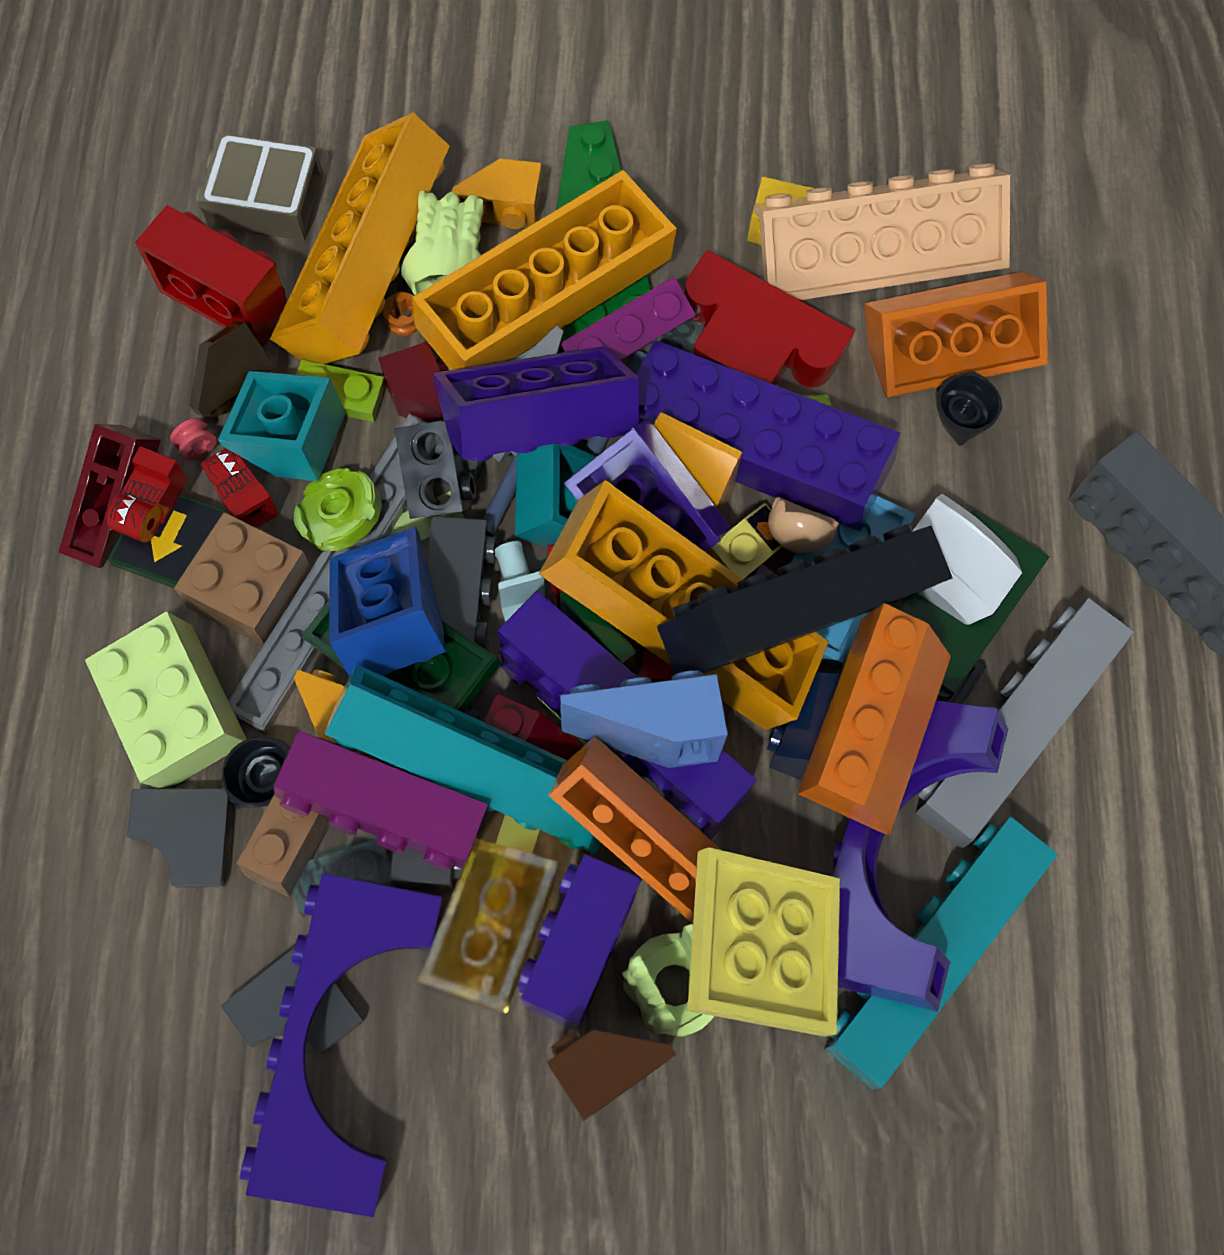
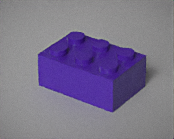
(657, 480)
(578, 941)

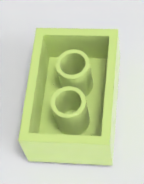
(165, 701)

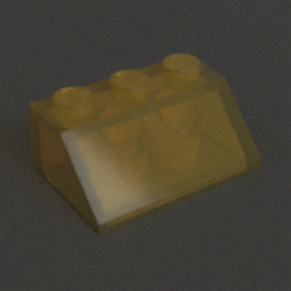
(490, 925)

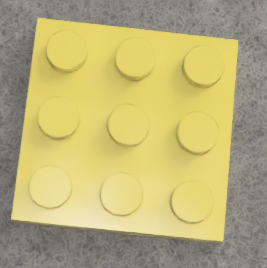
(765, 943)

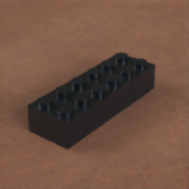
(803, 599)

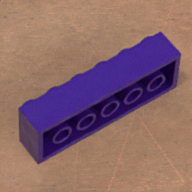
(786, 440)
(557, 655)

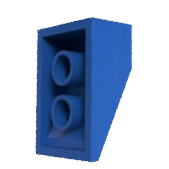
(384, 605)

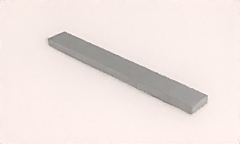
(272, 673)

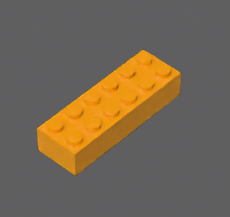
(361, 243)
(545, 275)
(639, 568)

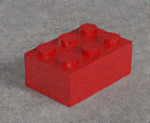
(212, 273)

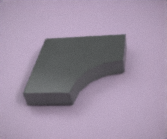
(187, 829)
(258, 1004)

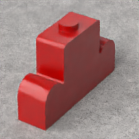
(761, 327)

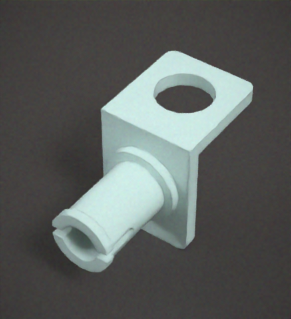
(518, 582)

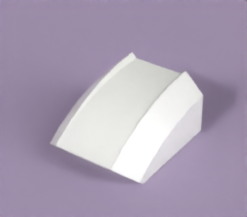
(977, 560)

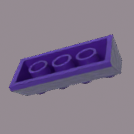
(537, 402)

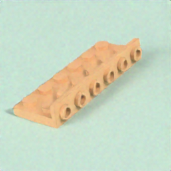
(886, 232)

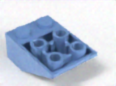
(658, 721)

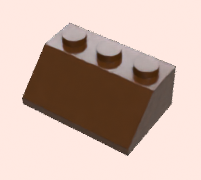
(603, 1066)

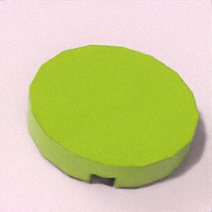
(338, 509)

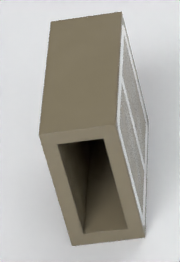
(260, 186)

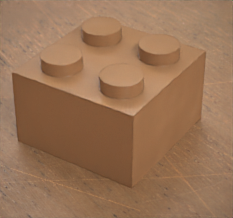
(243, 578)

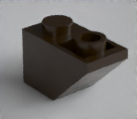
(223, 366)

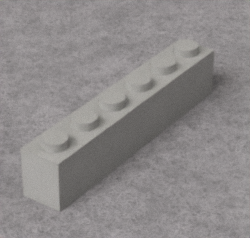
(1033, 713)

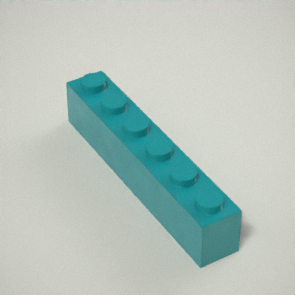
(454, 752)
(962, 927)

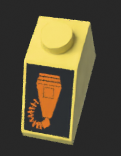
(746, 544)

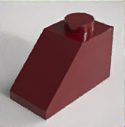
(531, 727)

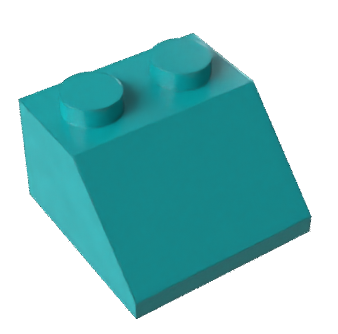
(284, 423)
(541, 495)

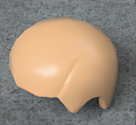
(800, 528)

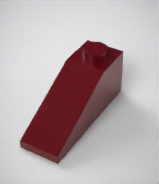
(101, 480)

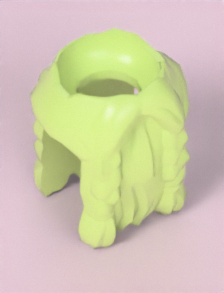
(445, 238)
(641, 987)

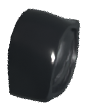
(968, 406)
(252, 771)

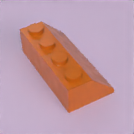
(958, 329)
(877, 718)

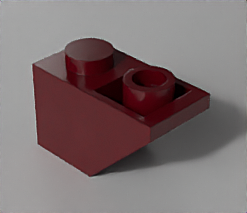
(411, 381)

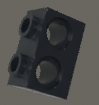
(422, 470)

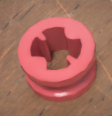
(193, 439)

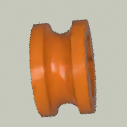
(399, 302)

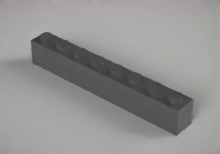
(457, 570)

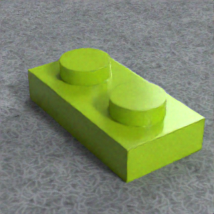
(357, 391)

